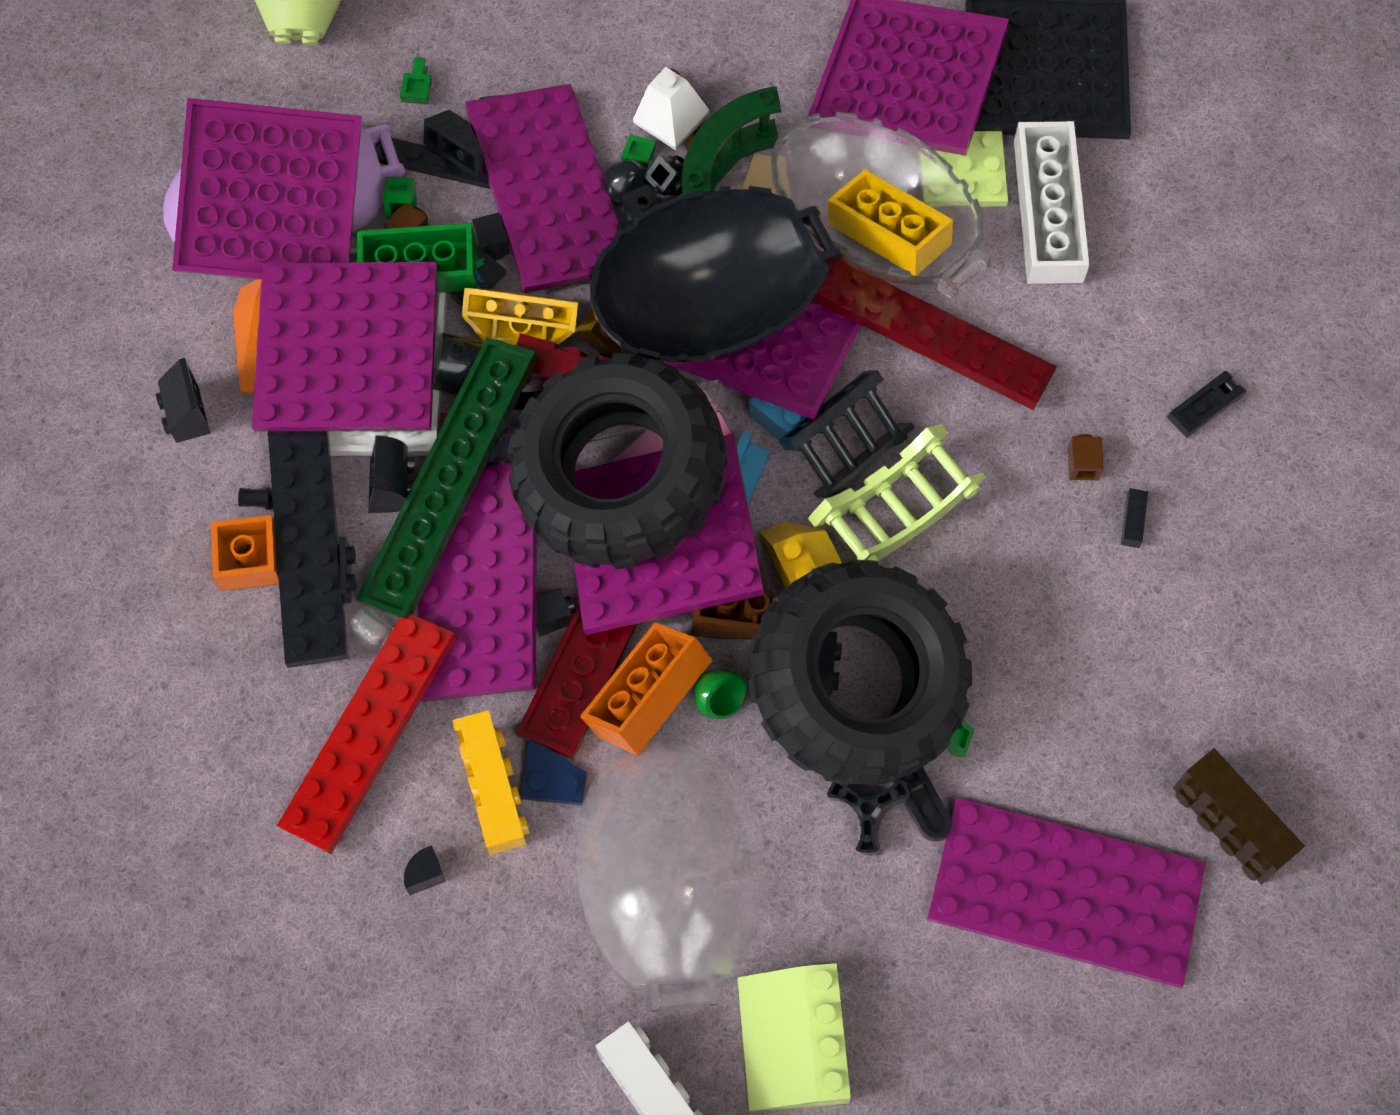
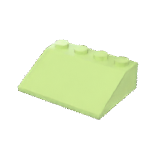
(793, 1038)

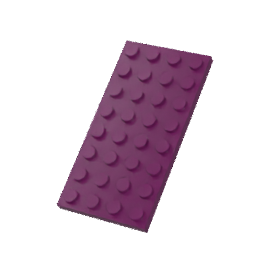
(544, 184)
(486, 596)
(1068, 892)

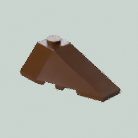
(733, 619)

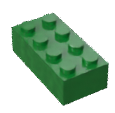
(448, 245)

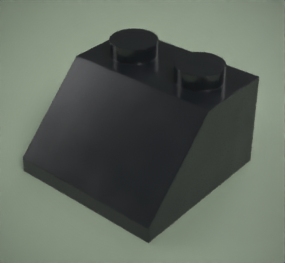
(182, 403)

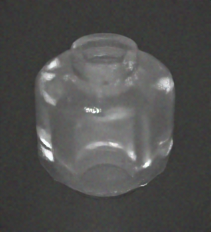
(371, 628)

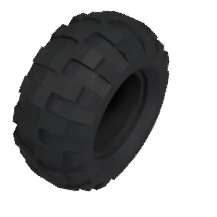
(578, 408)
(806, 719)

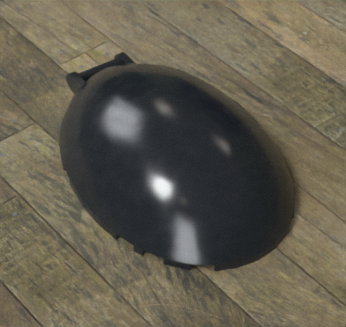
(709, 274)

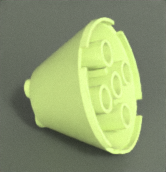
(297, 19)

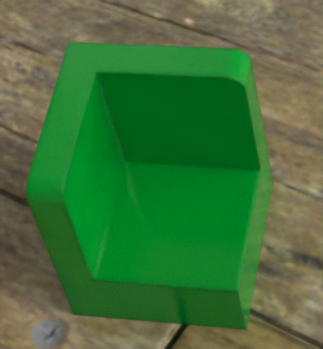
(397, 192)

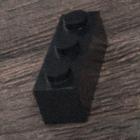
(1134, 518)

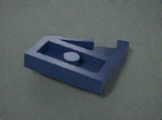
(551, 777)

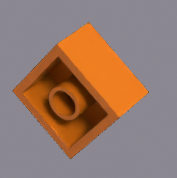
(244, 552)

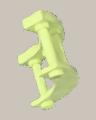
(880, 483)

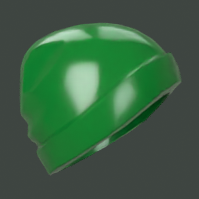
(720, 693)

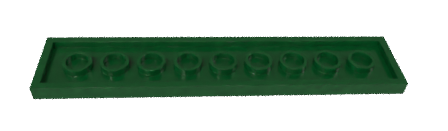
(447, 478)

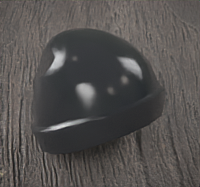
(624, 177)

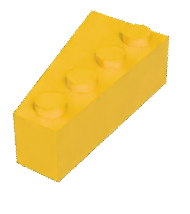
(490, 783)

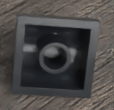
(453, 361)
(389, 475)

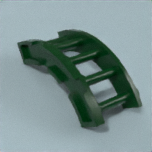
(724, 142)

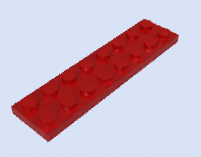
(366, 732)

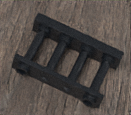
(844, 404)

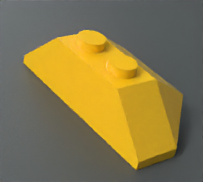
(508, 313)
(797, 549)

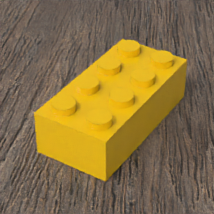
(890, 222)

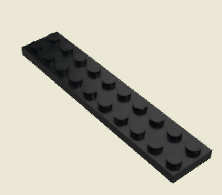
(307, 548)

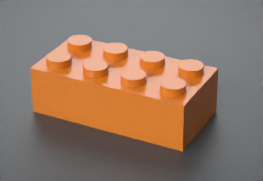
(646, 688)

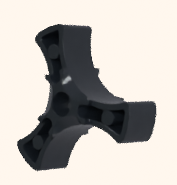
(871, 810)

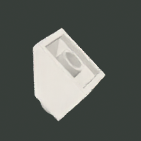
(670, 109)

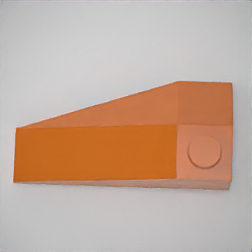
(246, 333)

